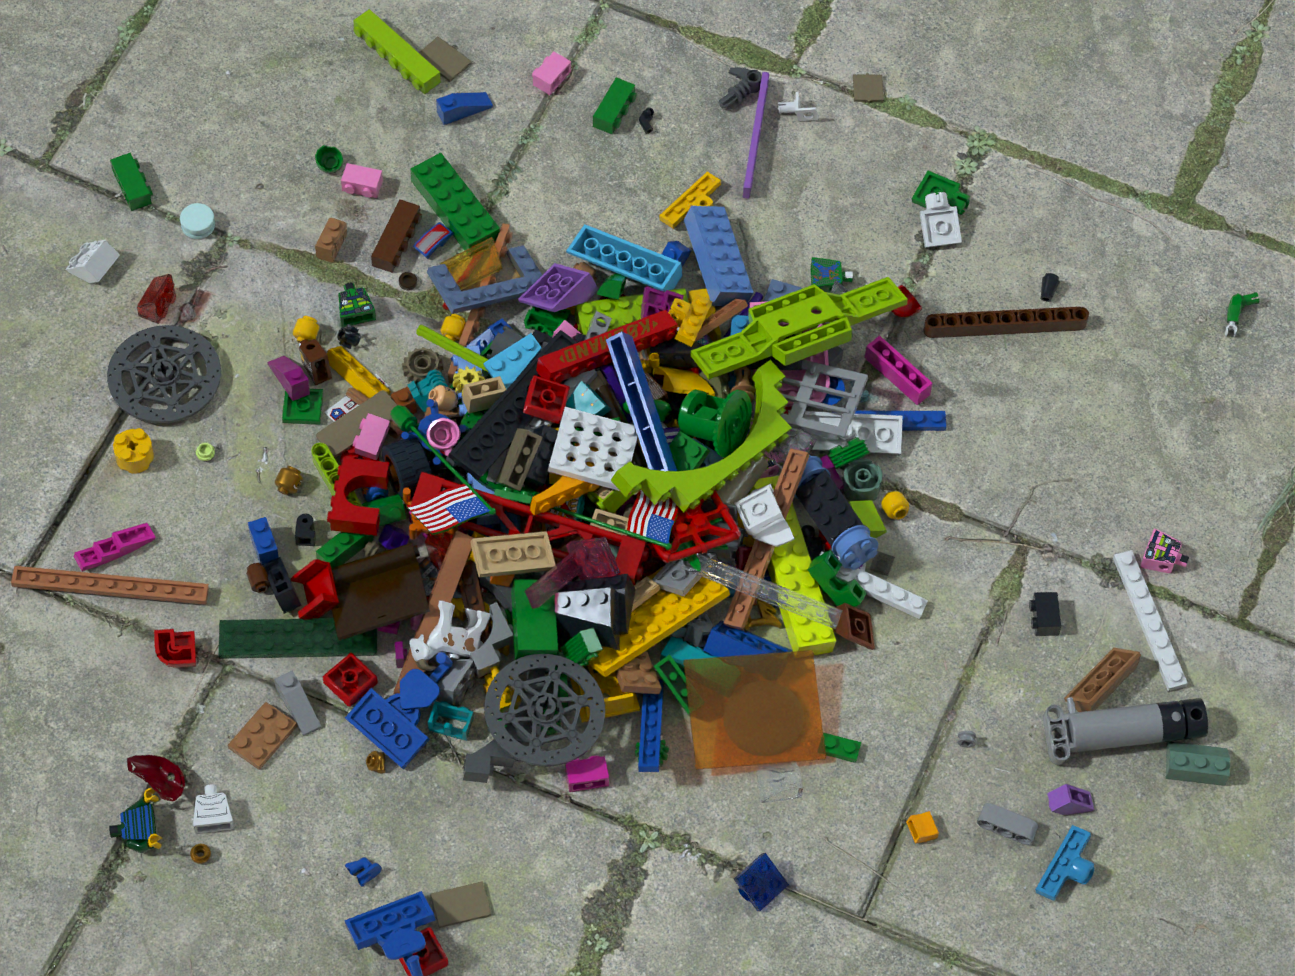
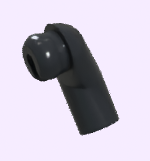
(645, 119)

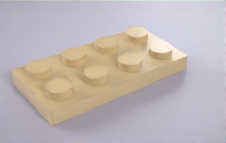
(512, 554)

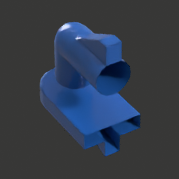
(371, 870)

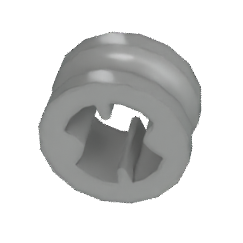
(966, 739)

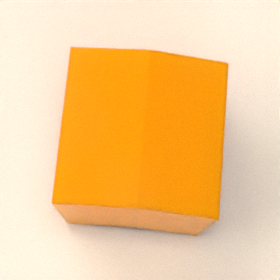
(922, 827)

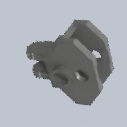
(695, 631)

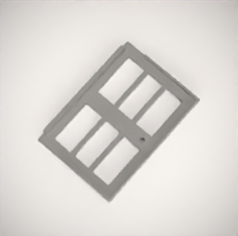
(802, 400)

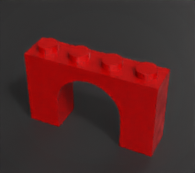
(354, 475)

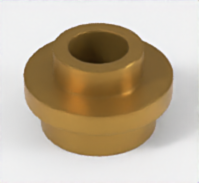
(200, 848)

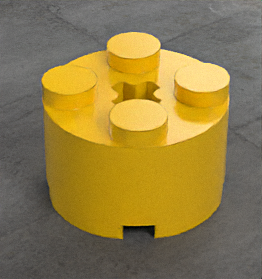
(133, 450)

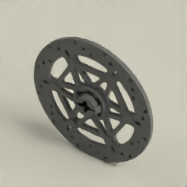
(146, 414)
(536, 716)

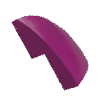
(657, 301)

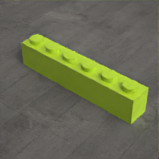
(396, 51)

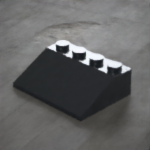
(620, 583)

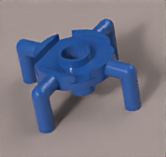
(424, 424)

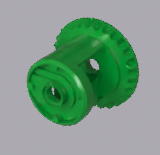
(717, 419)

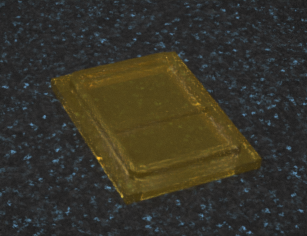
(474, 263)

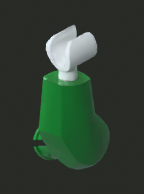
(1235, 307)

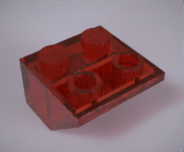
(157, 299)
(437, 547)

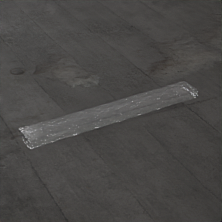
(768, 591)

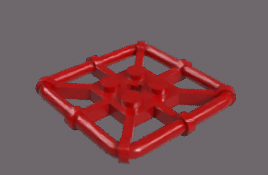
(698, 528)

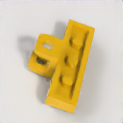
(694, 196)
(689, 317)

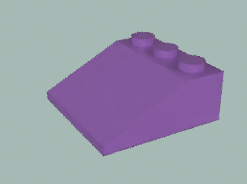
(560, 289)

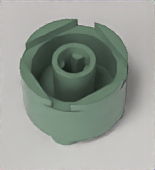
(862, 480)

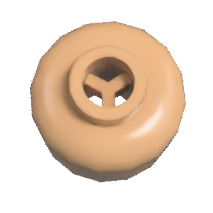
(445, 397)

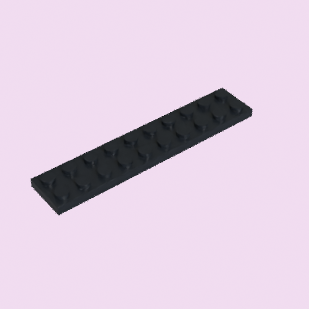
(499, 424)

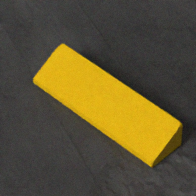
(354, 372)

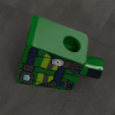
(355, 306)

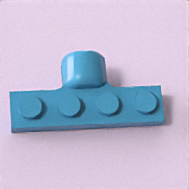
(1067, 864)

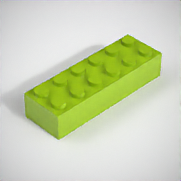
(621, 311)

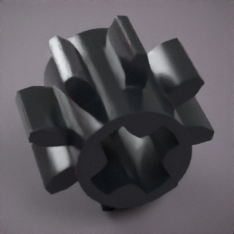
(348, 336)

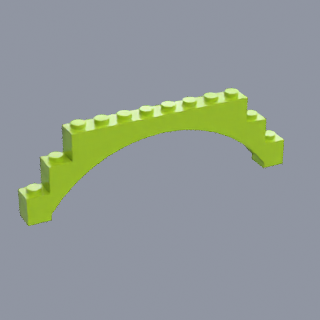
(691, 486)

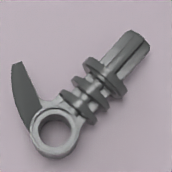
(749, 84)

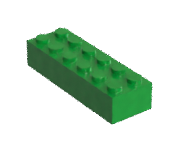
(453, 202)

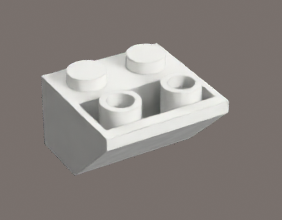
(93, 261)

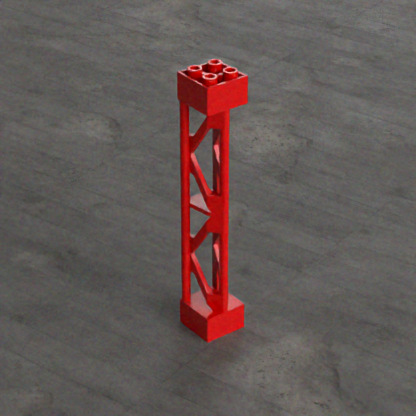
(630, 554)

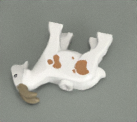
(448, 638)

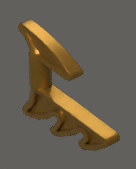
(767, 618)

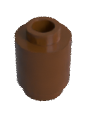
(258, 577)

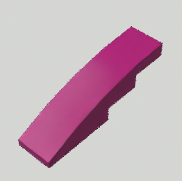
(116, 546)

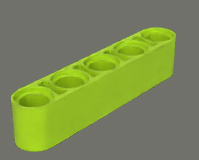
(329, 476)

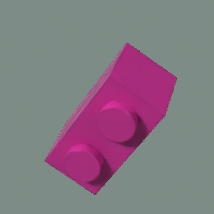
(587, 773)

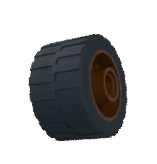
(406, 463)

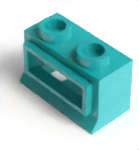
(447, 710)

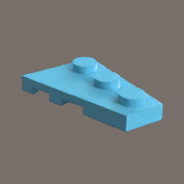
(513, 360)

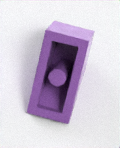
(1070, 800)

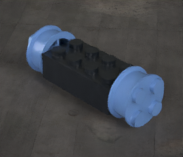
(835, 516)

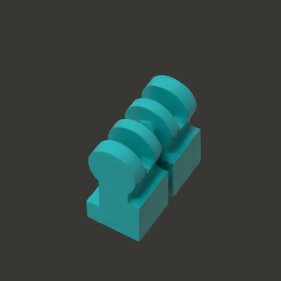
(422, 389)

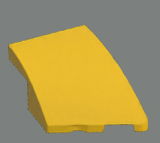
(682, 381)

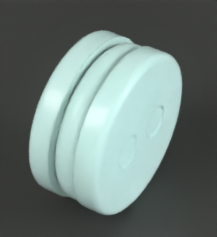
(197, 221)

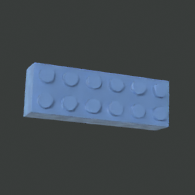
(717, 255)

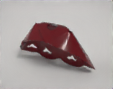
(149, 768)

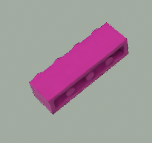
(898, 370)

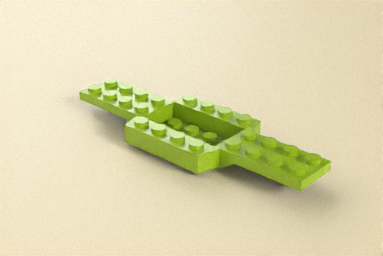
(763, 333)

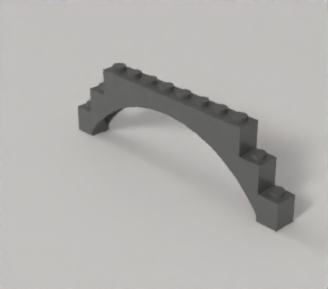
(482, 762)

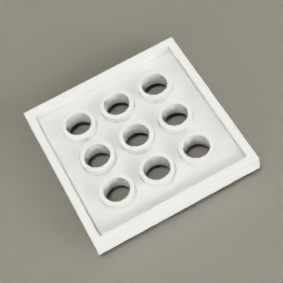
(601, 459)

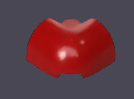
(175, 648)

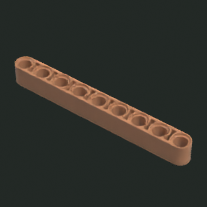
(442, 591)

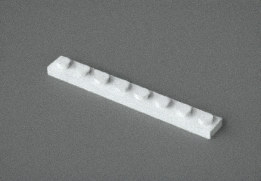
(1150, 621)

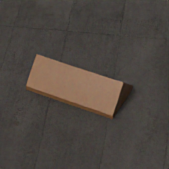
(1104, 679)

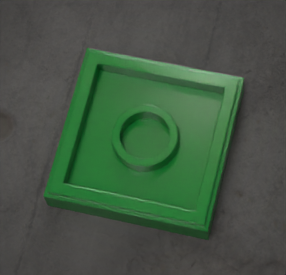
(303, 410)

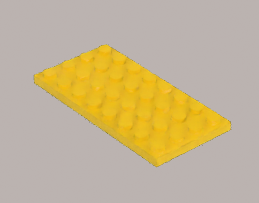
(658, 619)

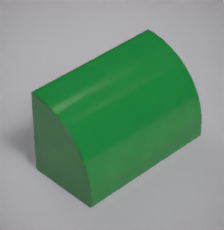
(613, 286)

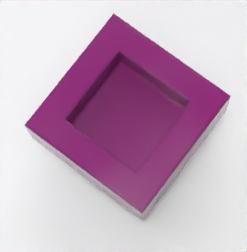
(401, 654)

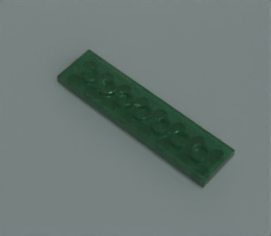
(290, 639)

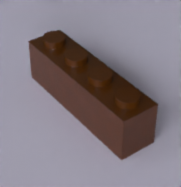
(396, 236)

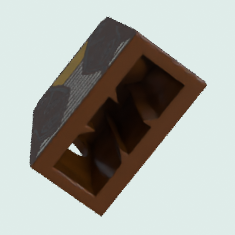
(313, 352)

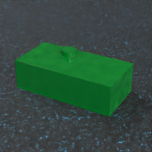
(532, 628)

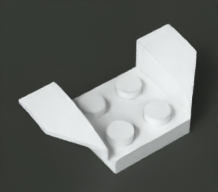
(764, 518)

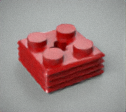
(546, 409)
(350, 668)
(434, 958)

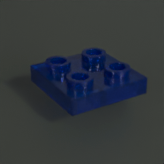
(760, 882)

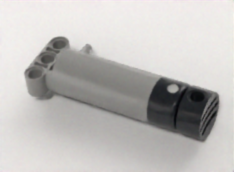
(1123, 726)

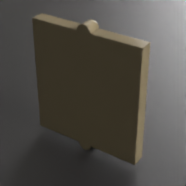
(868, 88)

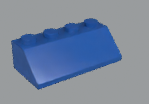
(729, 641)

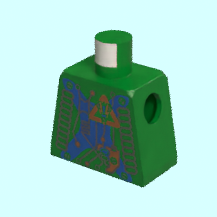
(826, 272)

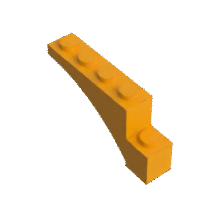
(562, 491)

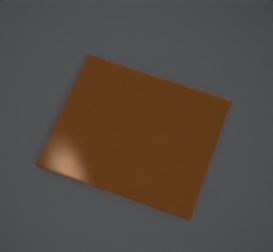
(754, 709)

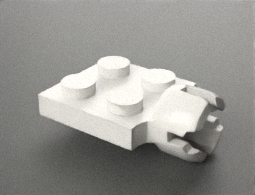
(939, 222)

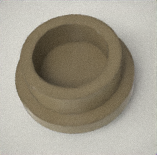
(371, 548)

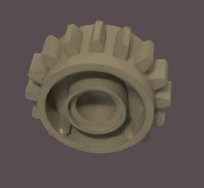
(418, 358)

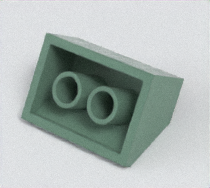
(1197, 763)

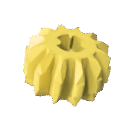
(464, 377)

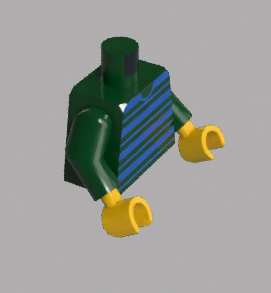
(138, 825)

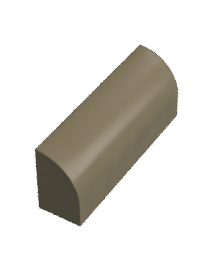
(743, 483)

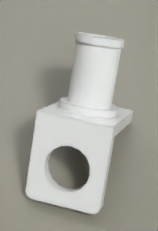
(788, 107)

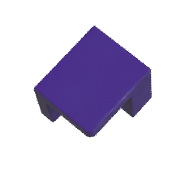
(393, 537)

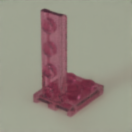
(586, 559)

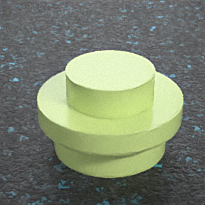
(205, 452)

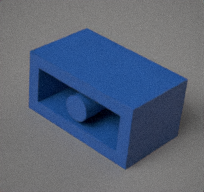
(263, 540)

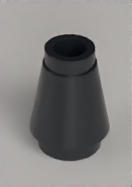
(1049, 285)

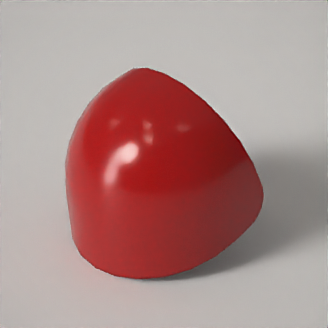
(912, 307)

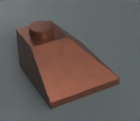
(855, 626)

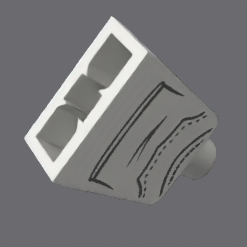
(212, 812)

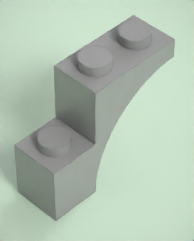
(500, 636)

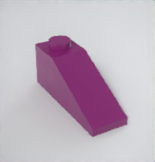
(290, 377)

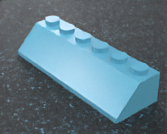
(626, 258)

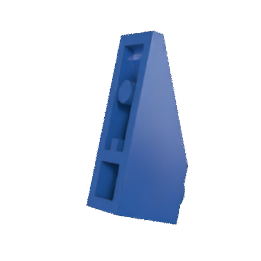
(461, 105)

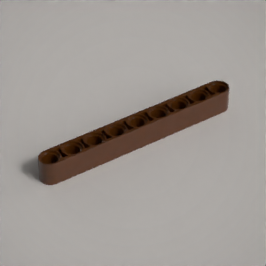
(998, 318)

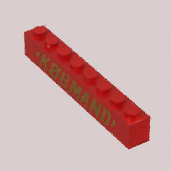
(595, 351)

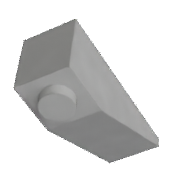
(297, 702)

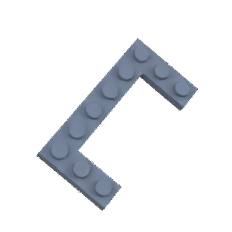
(490, 294)

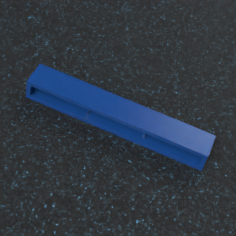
(640, 402)

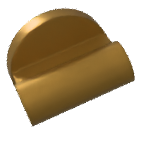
(376, 761)

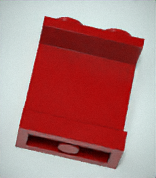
(318, 588)

